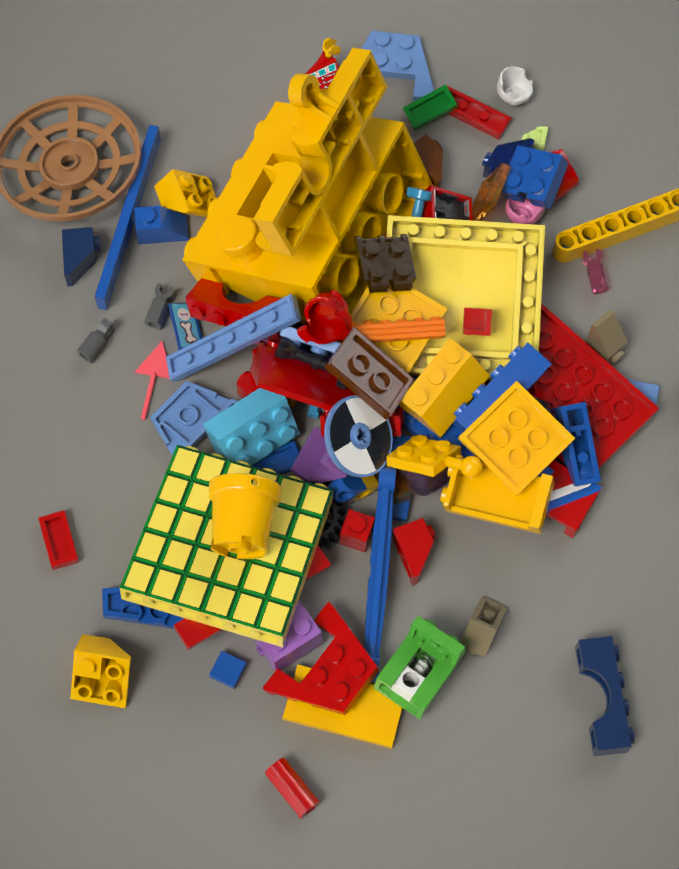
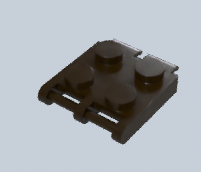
(385, 262)

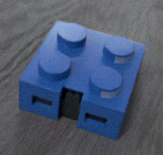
(534, 176)

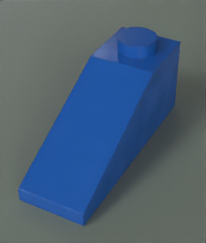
(580, 454)

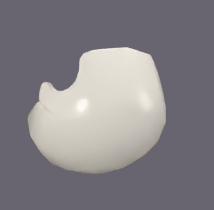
(514, 86)

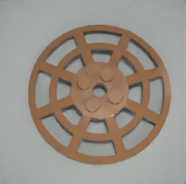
(68, 149)

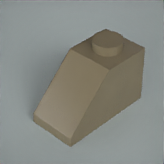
(608, 338)
(483, 626)

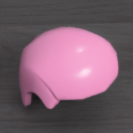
(523, 212)

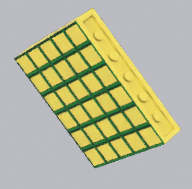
(185, 578)

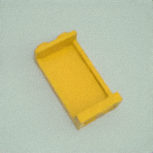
(493, 502)

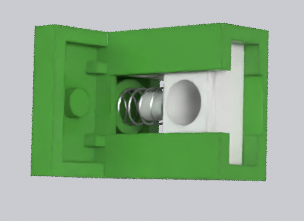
(433, 650)

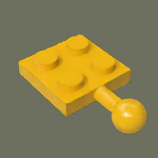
(431, 457)

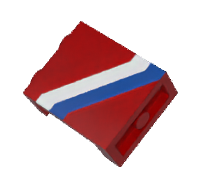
(569, 503)

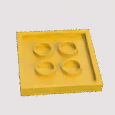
(396, 306)
(516, 438)

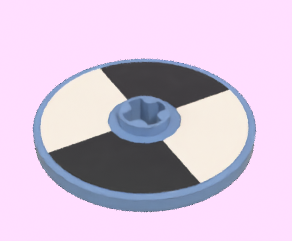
(341, 430)

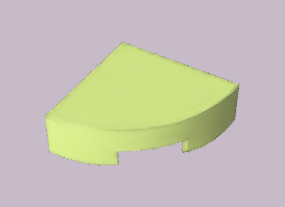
(539, 136)

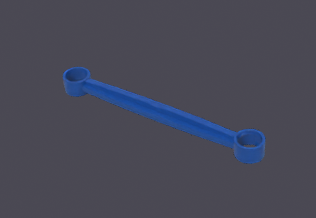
(379, 565)

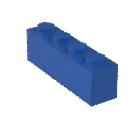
(525, 367)

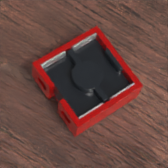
(447, 205)

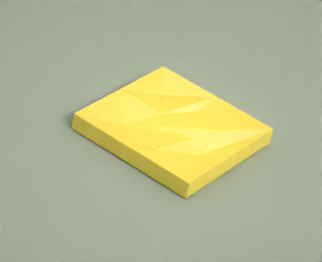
(481, 268)

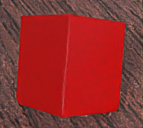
(477, 321)

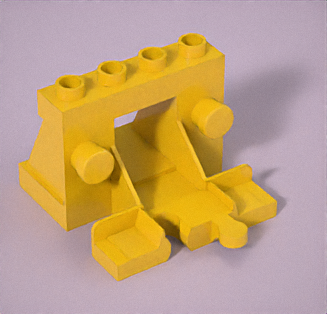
(308, 189)

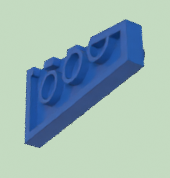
(123, 610)

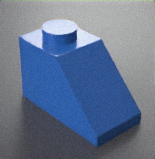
(160, 225)

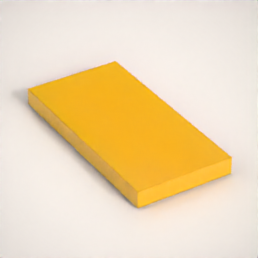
(369, 720)

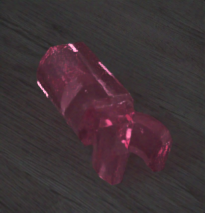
(596, 272)

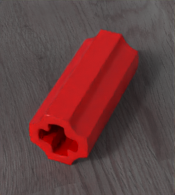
(292, 787)

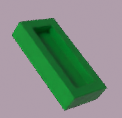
(430, 107)

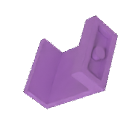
(314, 461)

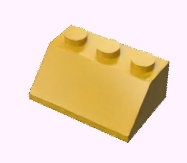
(444, 387)

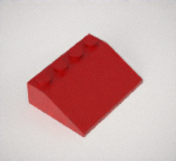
(295, 378)

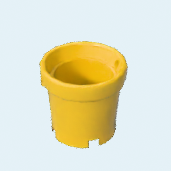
(242, 514)

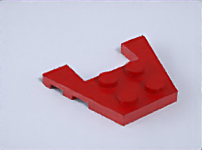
(337, 675)

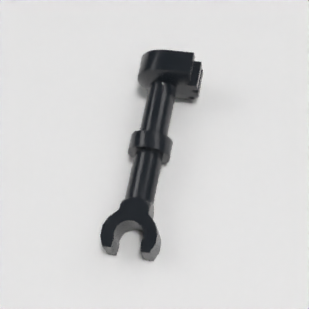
(288, 350)

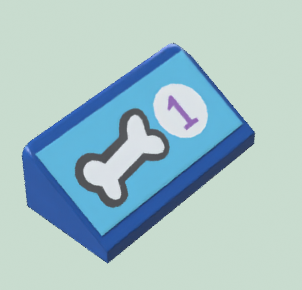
(185, 327)

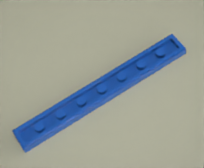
(127, 219)

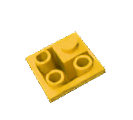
(185, 192)
(100, 672)

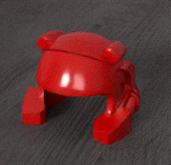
(326, 318)

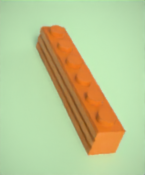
(402, 329)

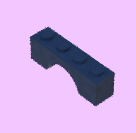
(598, 660)

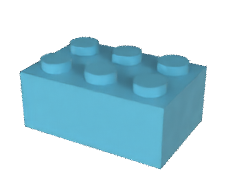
(252, 427)

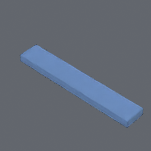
(233, 338)

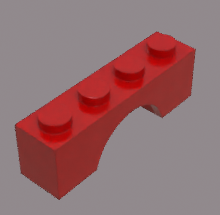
(209, 303)

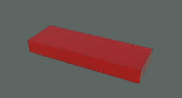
(479, 115)

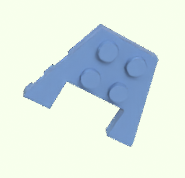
(401, 58)
(184, 413)

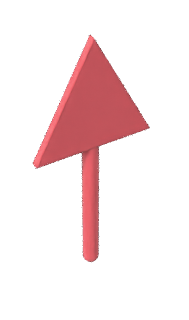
(155, 366)

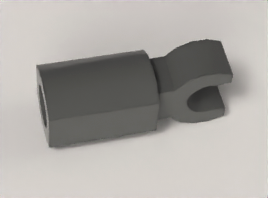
(159, 307)
(96, 341)

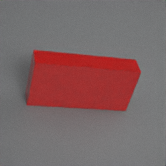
(58, 540)

